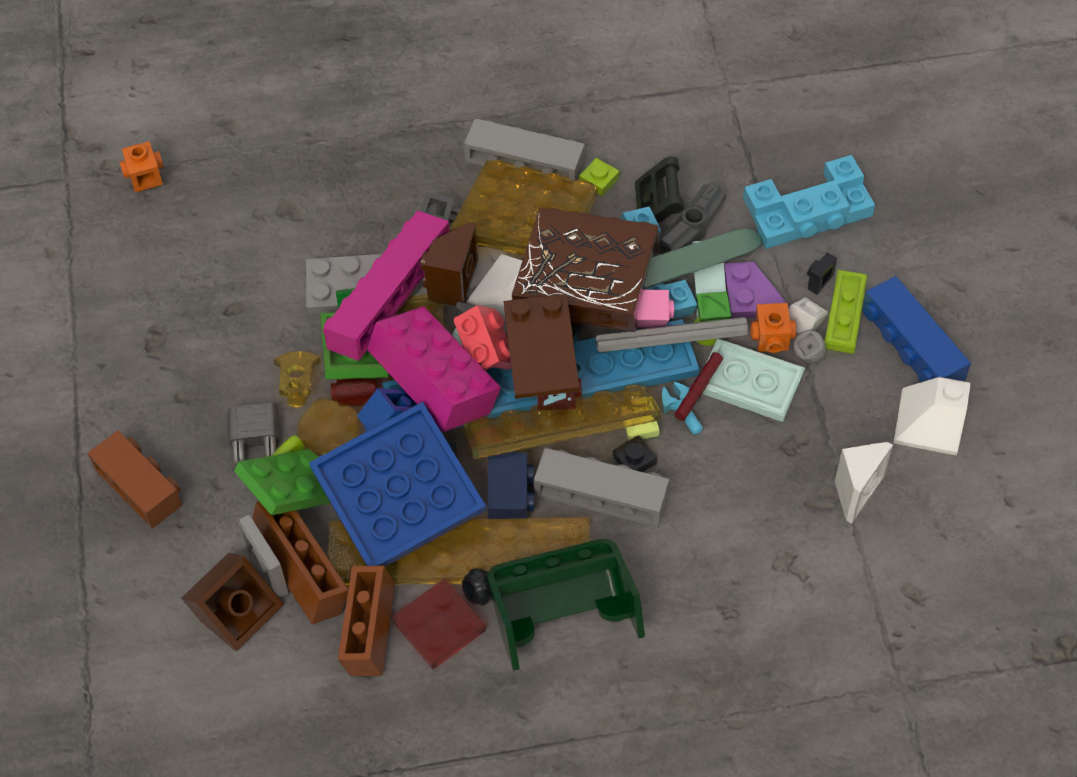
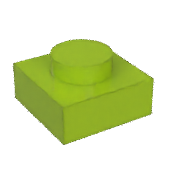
(600, 174)

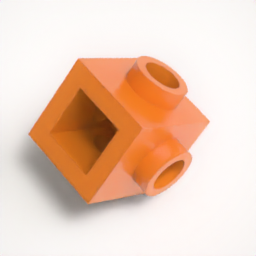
(139, 161)
(772, 327)

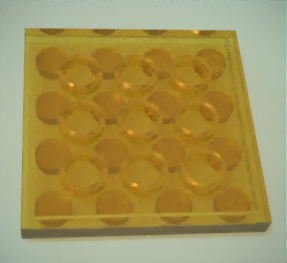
(508, 200)

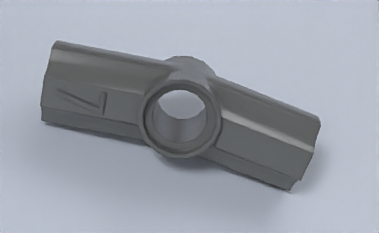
(693, 220)

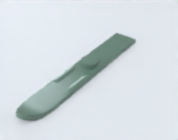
(701, 256)

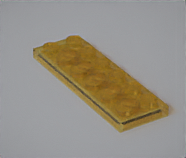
(537, 427)

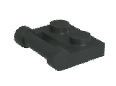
(651, 190)

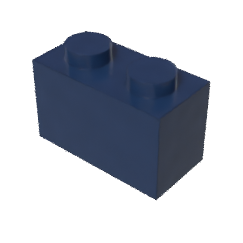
(508, 486)

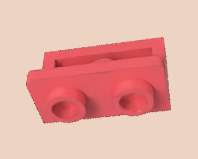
(484, 337)

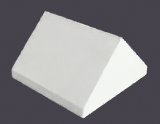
(859, 475)

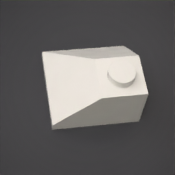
(497, 284)
(932, 415)

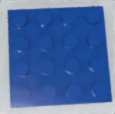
(397, 487)

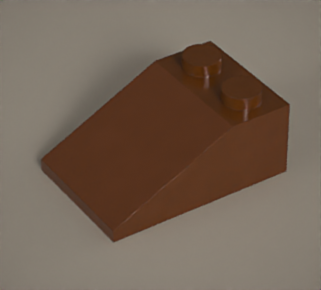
(541, 346)

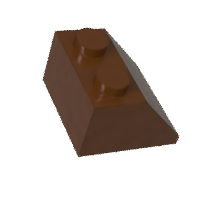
(451, 265)
(232, 600)

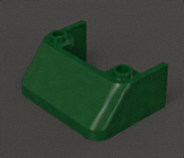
(562, 585)

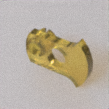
(296, 387)

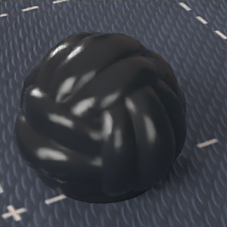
(476, 587)

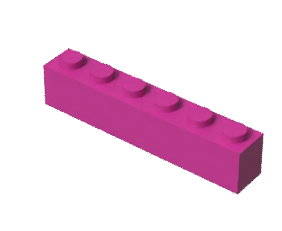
(383, 287)

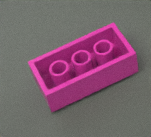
(433, 368)

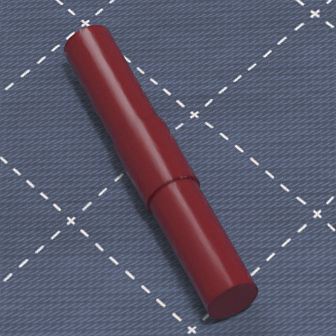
(698, 386)

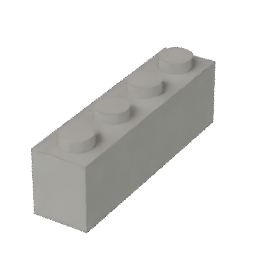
(523, 149)
(601, 486)

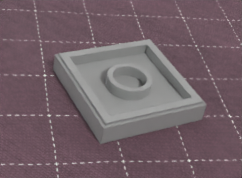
(263, 556)

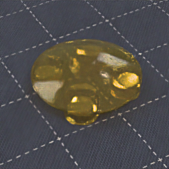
(327, 426)

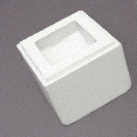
(807, 315)

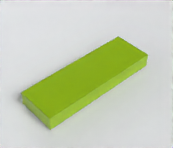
(845, 311)

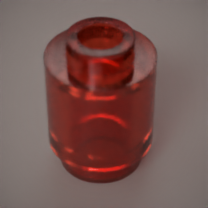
(353, 391)

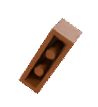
(136, 478)
(366, 621)

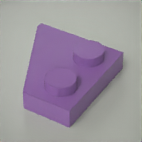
(747, 288)

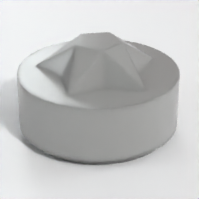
(809, 346)

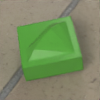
(713, 306)

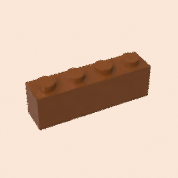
(303, 564)

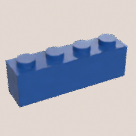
(914, 332)

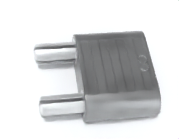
(253, 427)

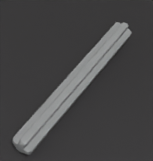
(672, 334)

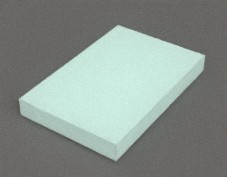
(754, 380)

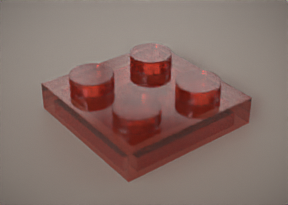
(438, 623)

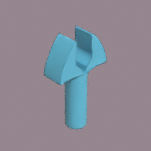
(670, 403)

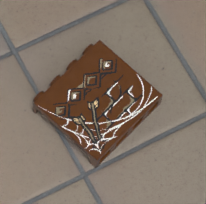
(592, 261)

